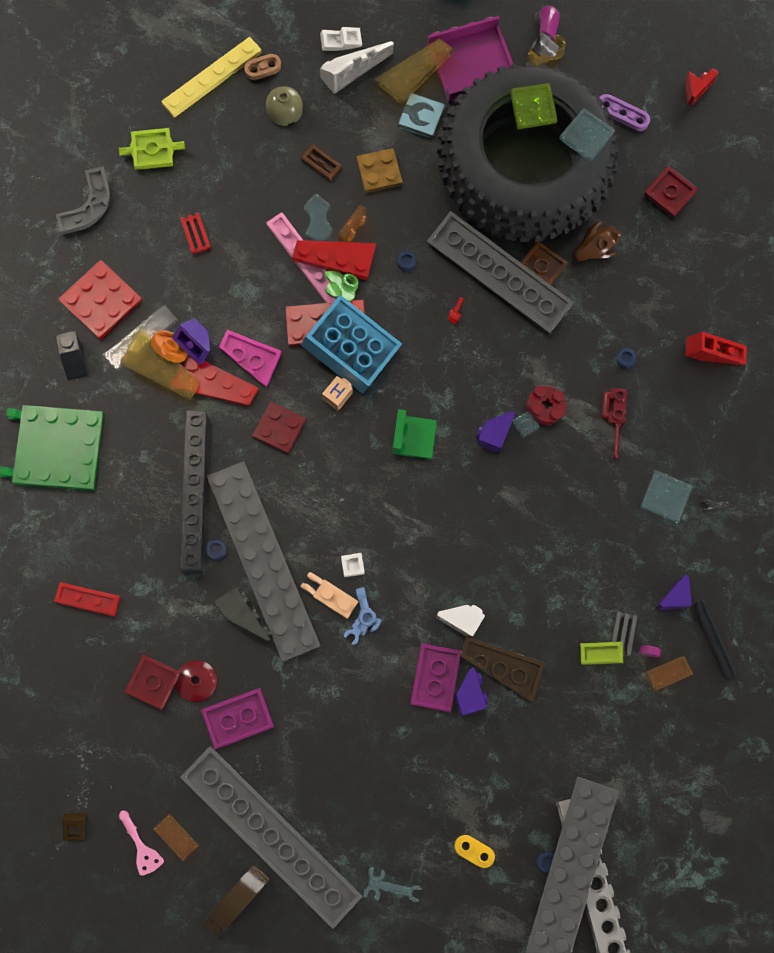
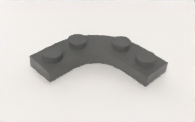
(94, 207)

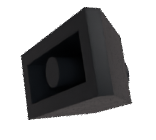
(71, 355)

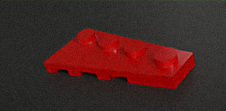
(336, 256)
(220, 384)

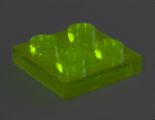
(533, 106)

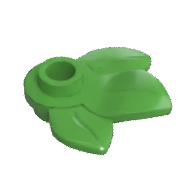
(341, 285)

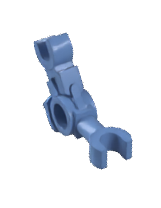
(366, 618)

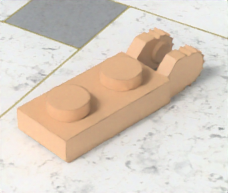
(331, 596)

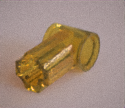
(535, 59)

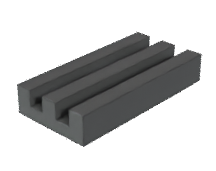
(633, 618)

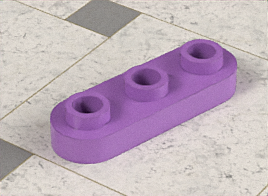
(632, 113)

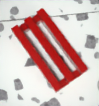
(191, 219)

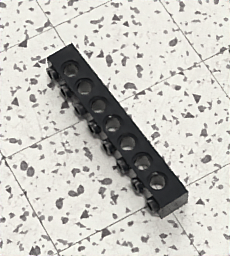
(194, 492)

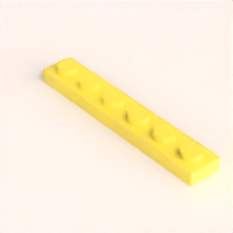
(211, 77)

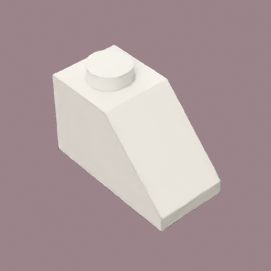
(462, 619)

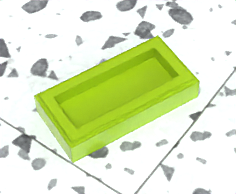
(601, 653)

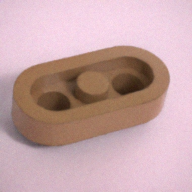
(262, 67)

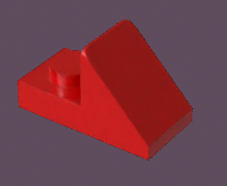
(697, 86)

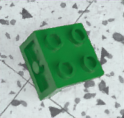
(414, 436)

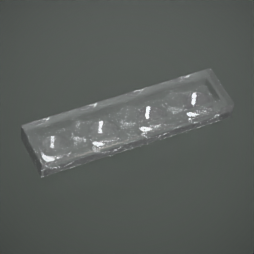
(160, 320)

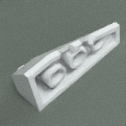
(349, 67)

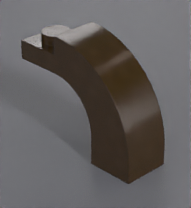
(235, 901)

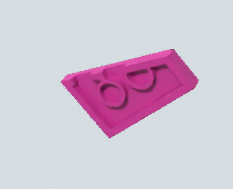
(251, 355)

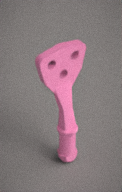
(142, 850)

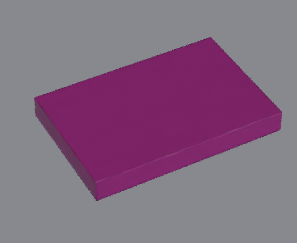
(435, 678)
(237, 718)

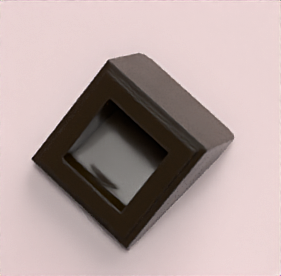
(74, 826)

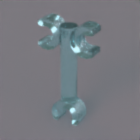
(375, 883)

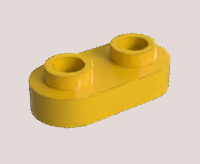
(475, 850)

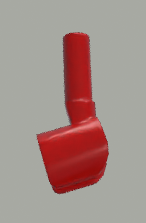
(454, 316)

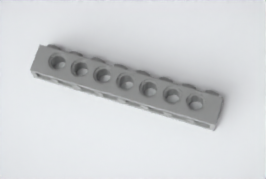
(610, 913)

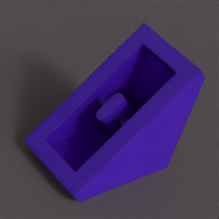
(678, 597)

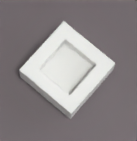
(352, 565)

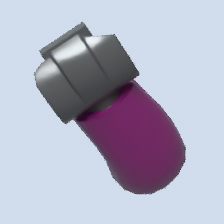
(548, 19)

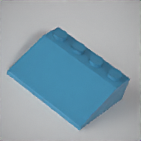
(351, 344)

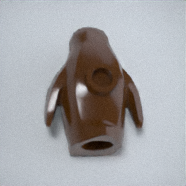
(597, 243)

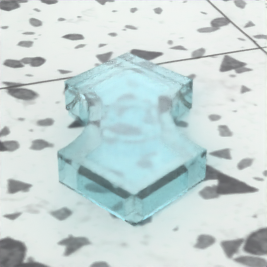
(317, 210)

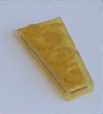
(412, 72)
(144, 360)

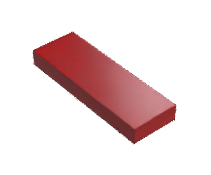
(87, 599)

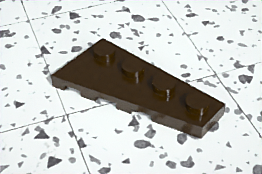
(509, 668)

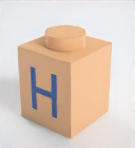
(337, 393)

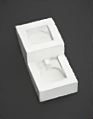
(341, 40)

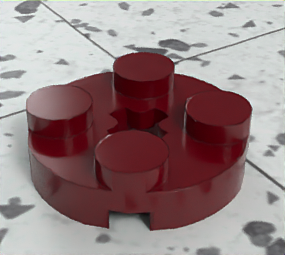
(537, 409)

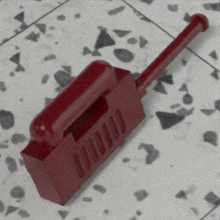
(618, 412)

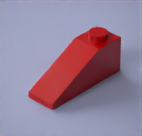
(715, 349)

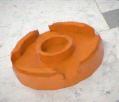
(167, 347)

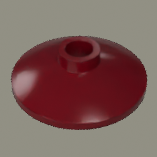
(201, 690)

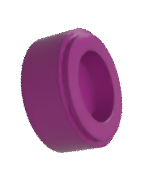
(650, 651)

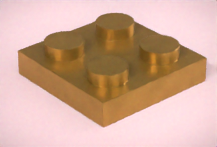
(379, 170)

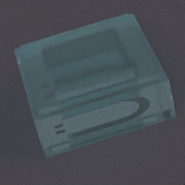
(525, 424)

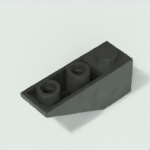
(238, 613)

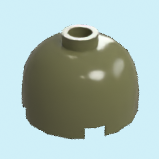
(284, 105)

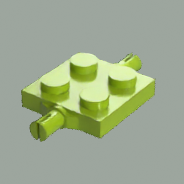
(152, 148)

